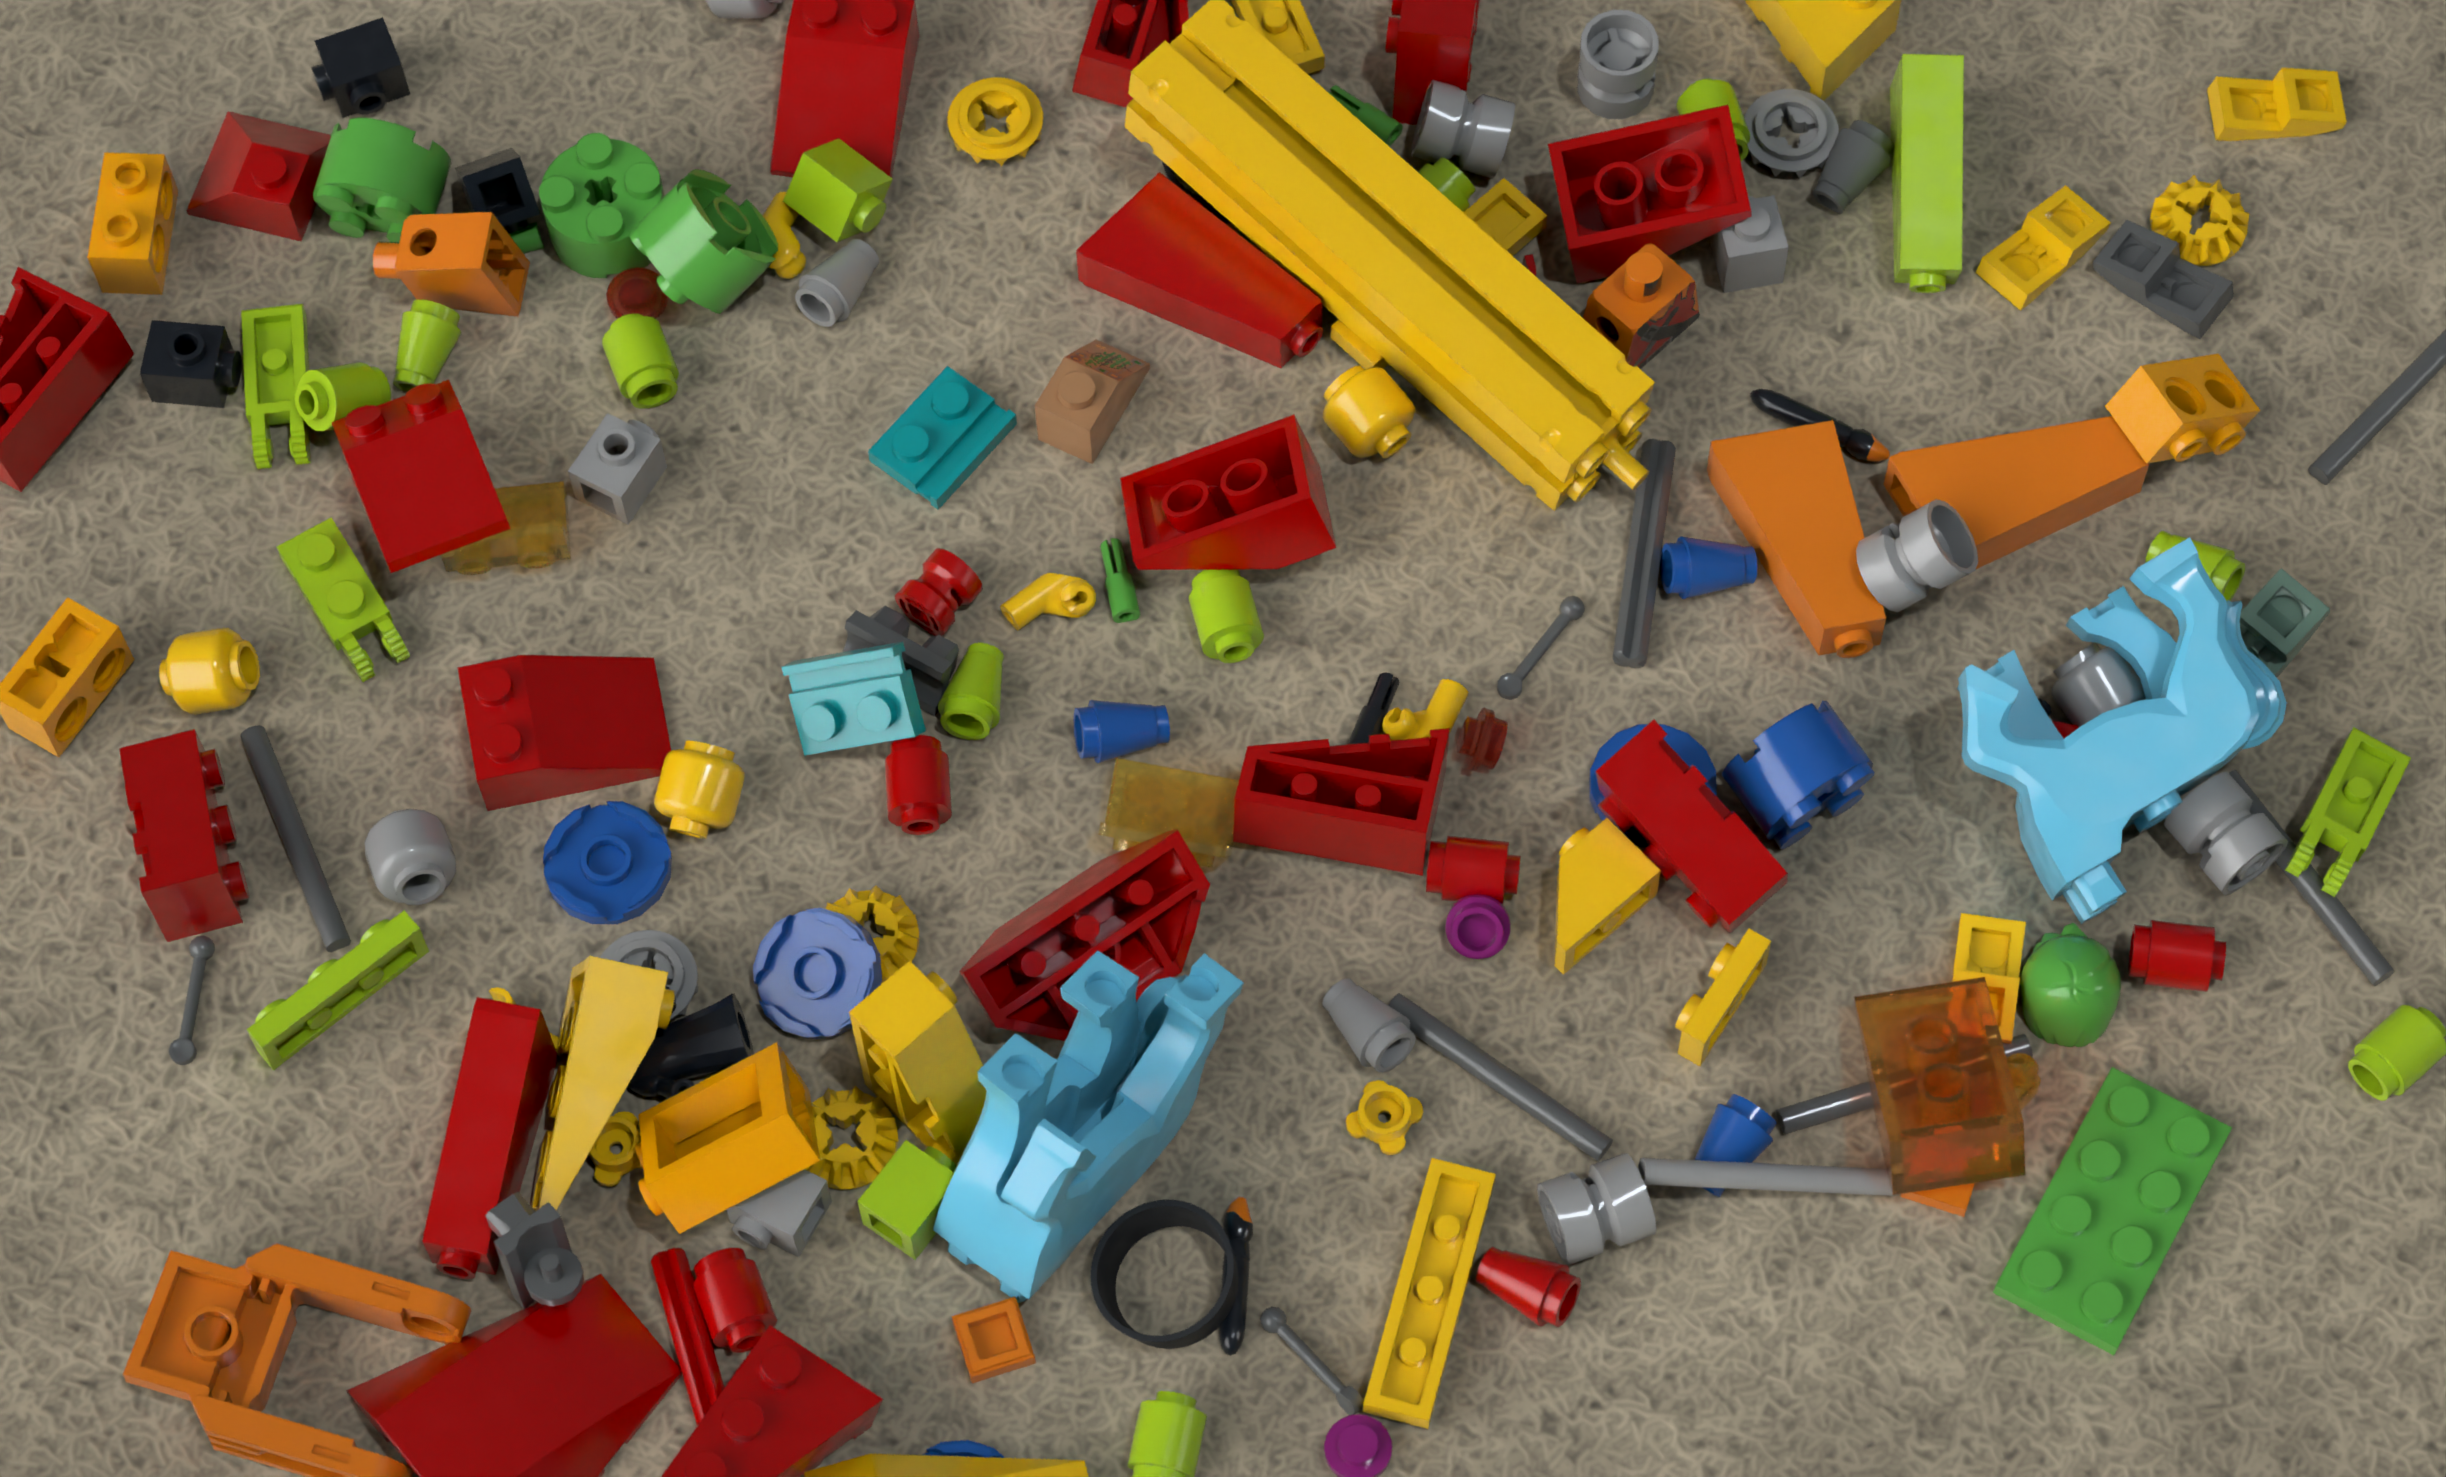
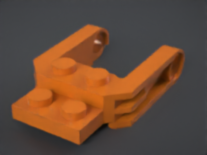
(225, 1331)

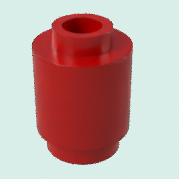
(918, 785)
(1472, 867)
(2176, 955)
(733, 1299)

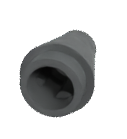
(1853, 164)

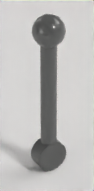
(1510, 684)
(182, 1049)
(1274, 1321)

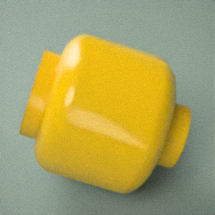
(1368, 412)
(210, 670)
(699, 788)

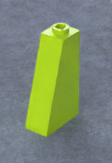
(1927, 170)

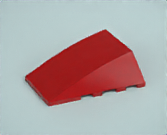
(527, 1393)

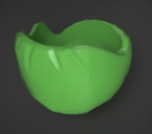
(2069, 988)

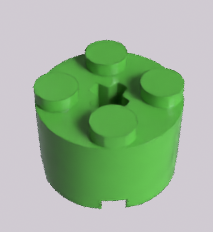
(378, 178)
(595, 200)
(705, 242)

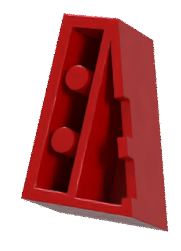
(1120, 39)
(1430, 44)
(53, 368)
(1344, 801)
(1688, 830)
(183, 835)
(777, 1416)

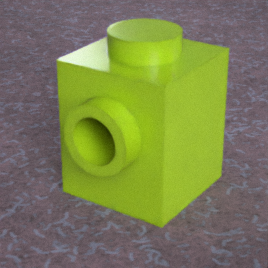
(838, 190)
(907, 1197)

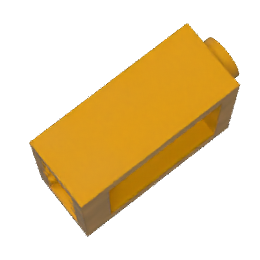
(726, 1139)

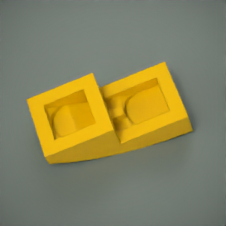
(2288, 106)
(2044, 247)
(1994, 951)

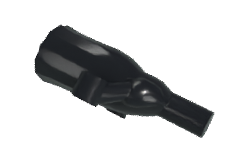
(693, 1048)

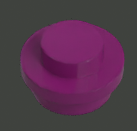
(1478, 926)
(1358, 1447)

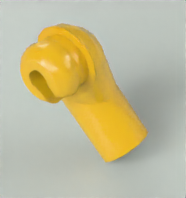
(789, 258)
(1050, 595)
(1440, 713)

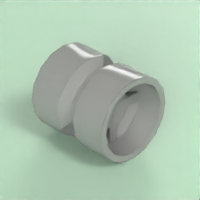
(1617, 64)
(1463, 129)
(1920, 553)
(2222, 829)
(1596, 1208)

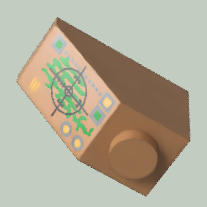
(1087, 398)

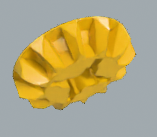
(1000, 99)
(2216, 239)
(891, 918)
(877, 1134)

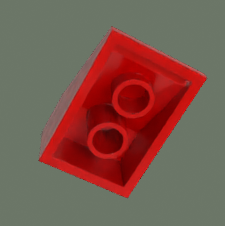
(845, 79)
(1647, 185)
(420, 475)
(1231, 504)
(562, 725)

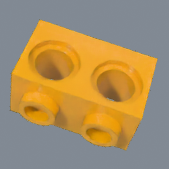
(133, 223)
(2183, 409)
(63, 677)

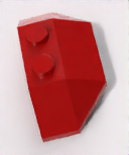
(1128, 906)

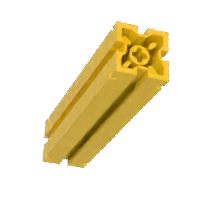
(1390, 256)

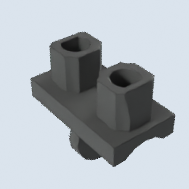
(929, 664)
(535, 1252)

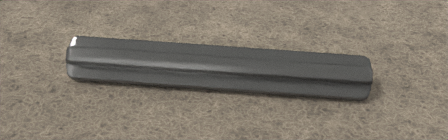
(1644, 555)

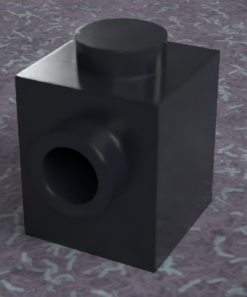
(360, 69)
(499, 187)
(189, 364)

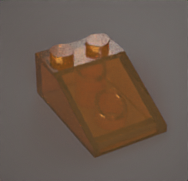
(1940, 1086)

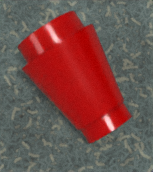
(1531, 1285)

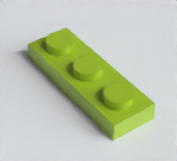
(337, 989)

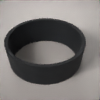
(1125, 1234)

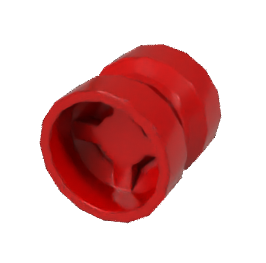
(938, 592)

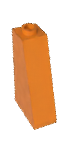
(2021, 482)
(1803, 522)

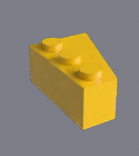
(1827, 36)
(921, 1058)

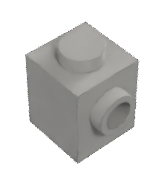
(1753, 249)
(618, 467)
(783, 1213)

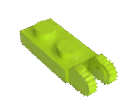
(273, 365)
(341, 594)
(2349, 806)

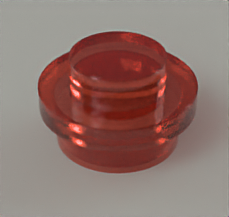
(637, 293)
(1482, 740)

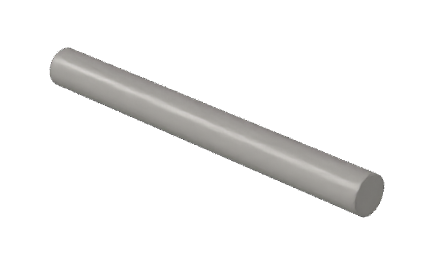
(1764, 1176)

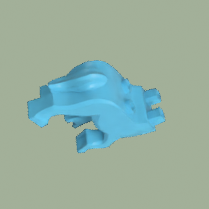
(2132, 762)
(1079, 1128)

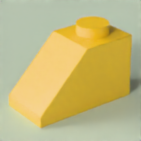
(1598, 889)

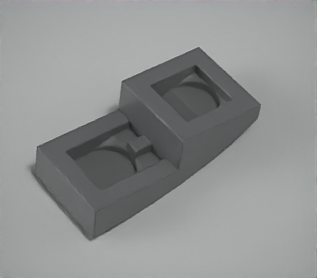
(2155, 276)

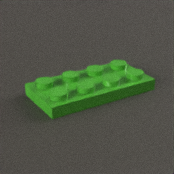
(2112, 1210)

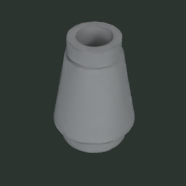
(836, 283)
(1370, 1026)

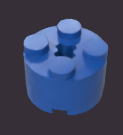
(1799, 771)

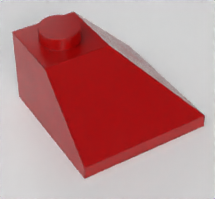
(261, 176)

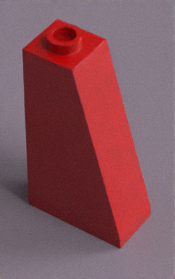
(1200, 274)
(488, 1133)

